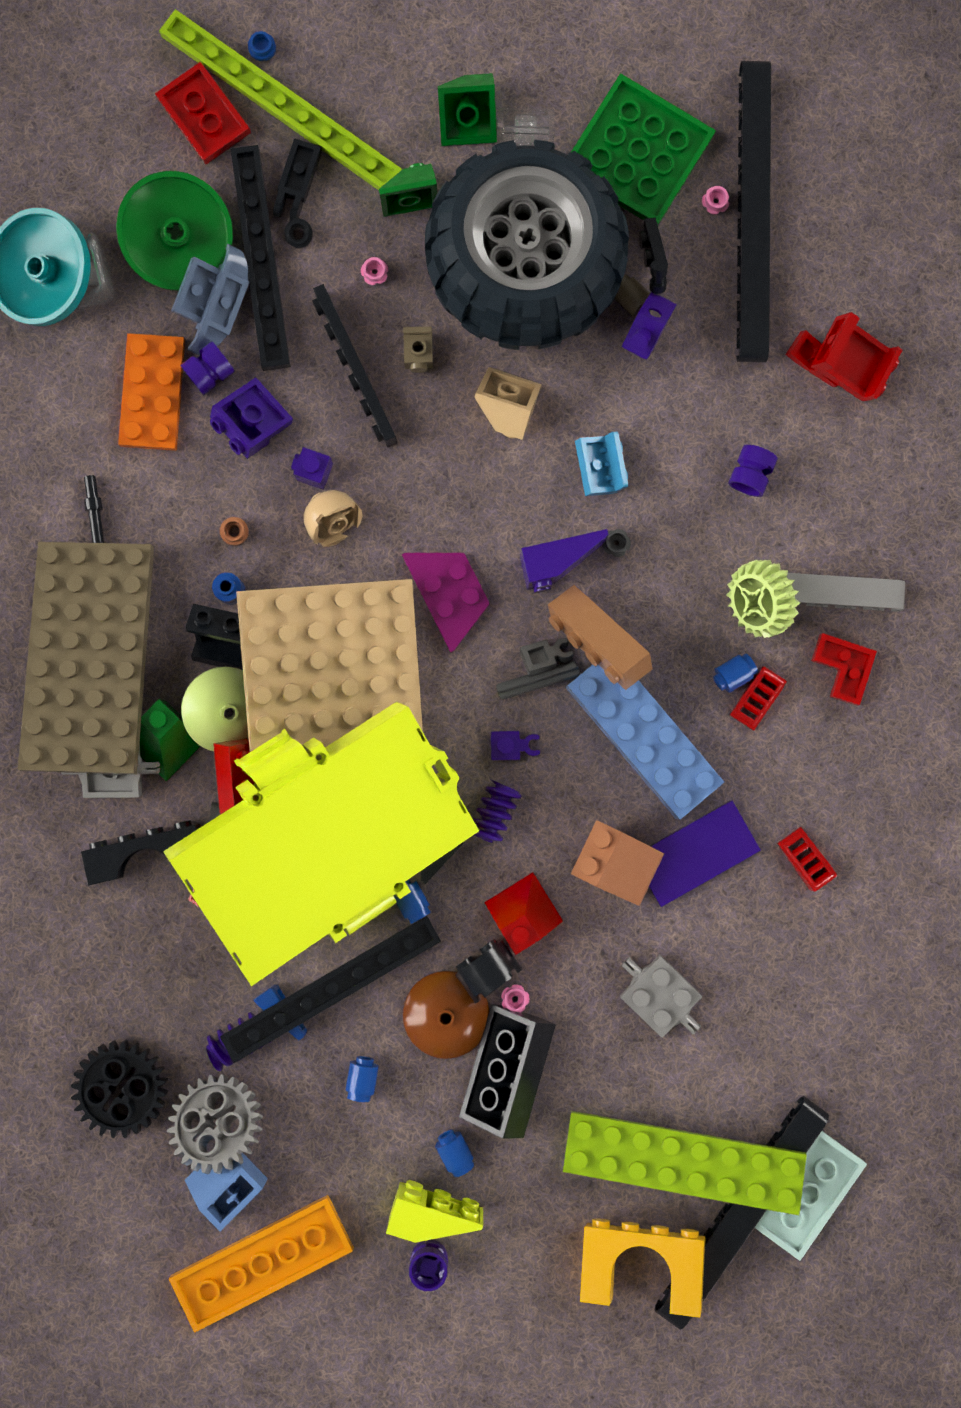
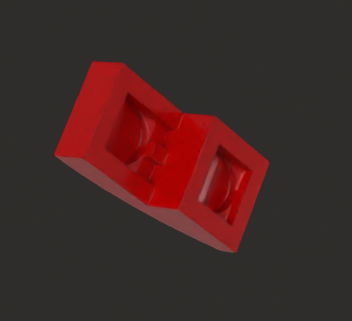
(803, 353)

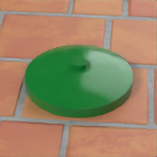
(167, 223)

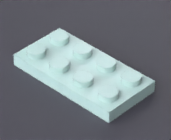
(827, 1179)

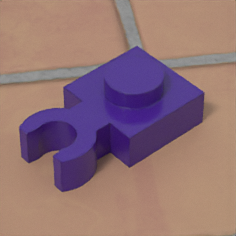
(507, 745)

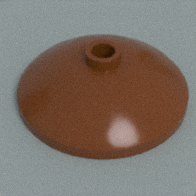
(431, 998)

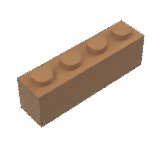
(599, 637)

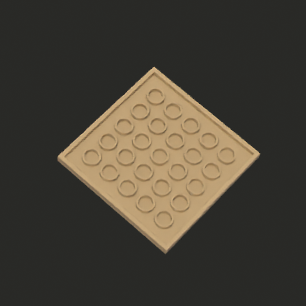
(326, 657)

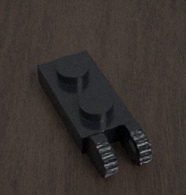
(297, 177)

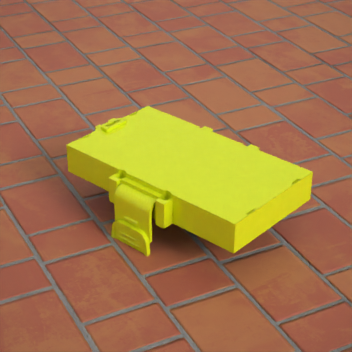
(322, 838)

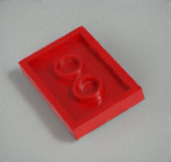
(203, 113)

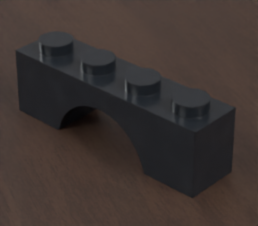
(109, 862)

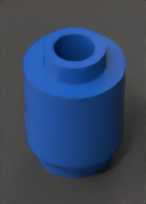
(219, 584)
(735, 673)
(414, 904)
(361, 1079)
(454, 1153)

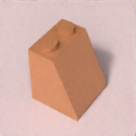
(617, 863)

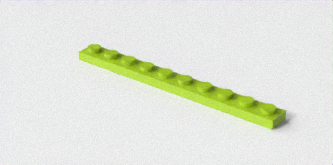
(278, 100)

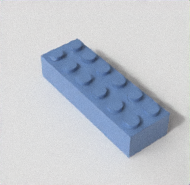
(647, 740)

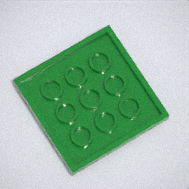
(643, 147)

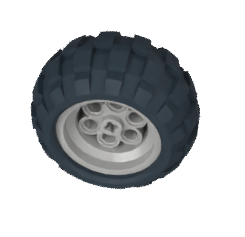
(543, 190)

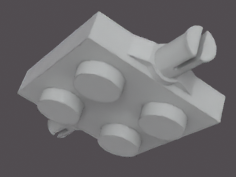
(116, 785)
(661, 996)

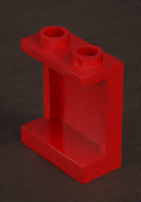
(855, 359)

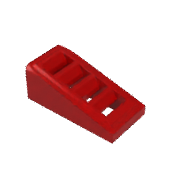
(772, 677)
(829, 873)

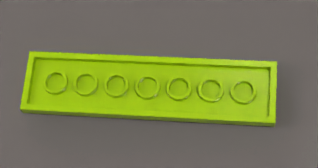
(685, 1162)

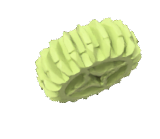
(763, 598)

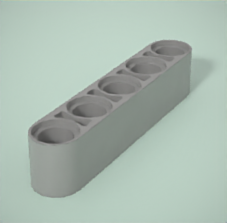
(849, 592)

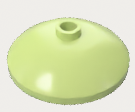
(205, 707)

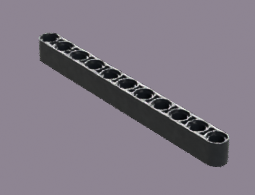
(754, 210)

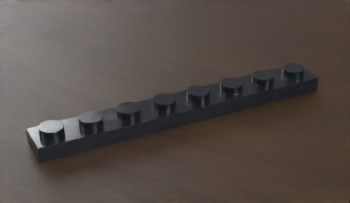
(260, 258)
(329, 989)

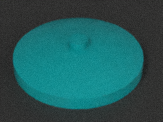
(42, 267)

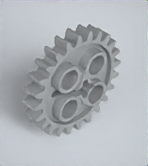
(227, 1145)

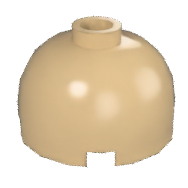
(330, 516)

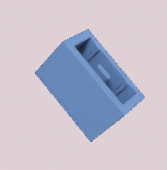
(225, 1194)

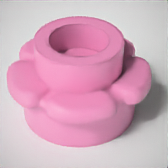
(718, 193)
(374, 264)
(509, 993)

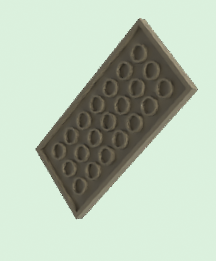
(86, 658)

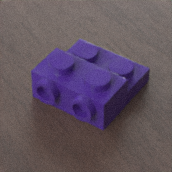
(249, 418)

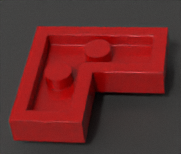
(852, 663)

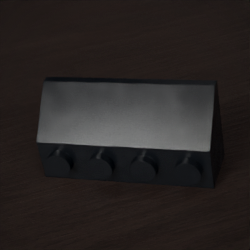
(507, 1072)

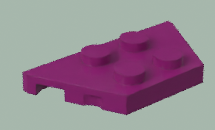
(449, 592)

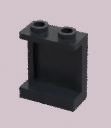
(216, 636)

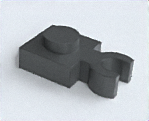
(541, 657)

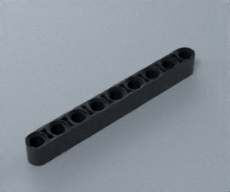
(737, 1221)

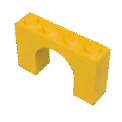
(681, 1251)

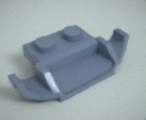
(212, 297)

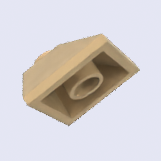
(507, 401)

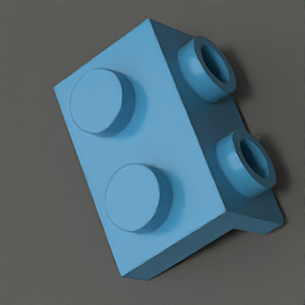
(602, 464)

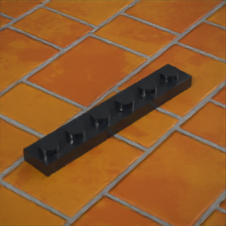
(348, 356)

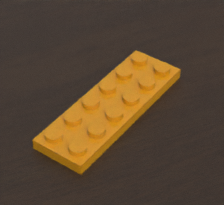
(261, 1263)

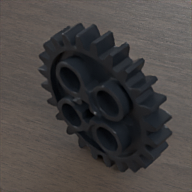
(139, 1103)

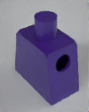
(646, 328)

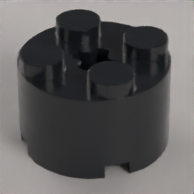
(488, 970)

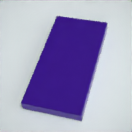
(701, 852)

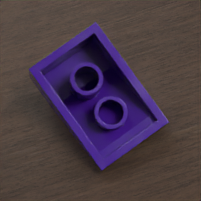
(551, 561)

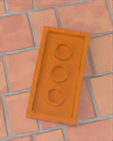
(151, 392)

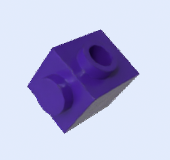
(312, 468)

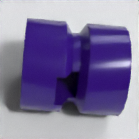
(207, 368)
(751, 474)
(428, 1265)

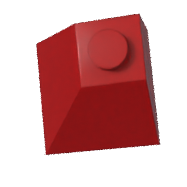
(523, 913)

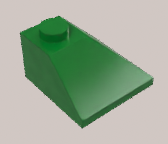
(468, 110)
(409, 190)
(165, 739)

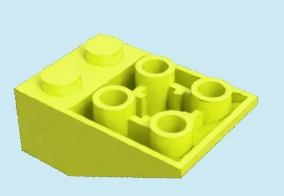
(430, 1215)

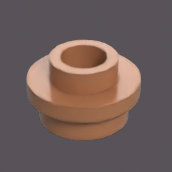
(230, 523)

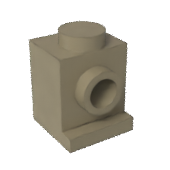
(418, 336)

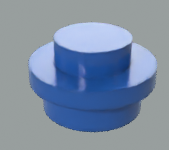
(261, 46)

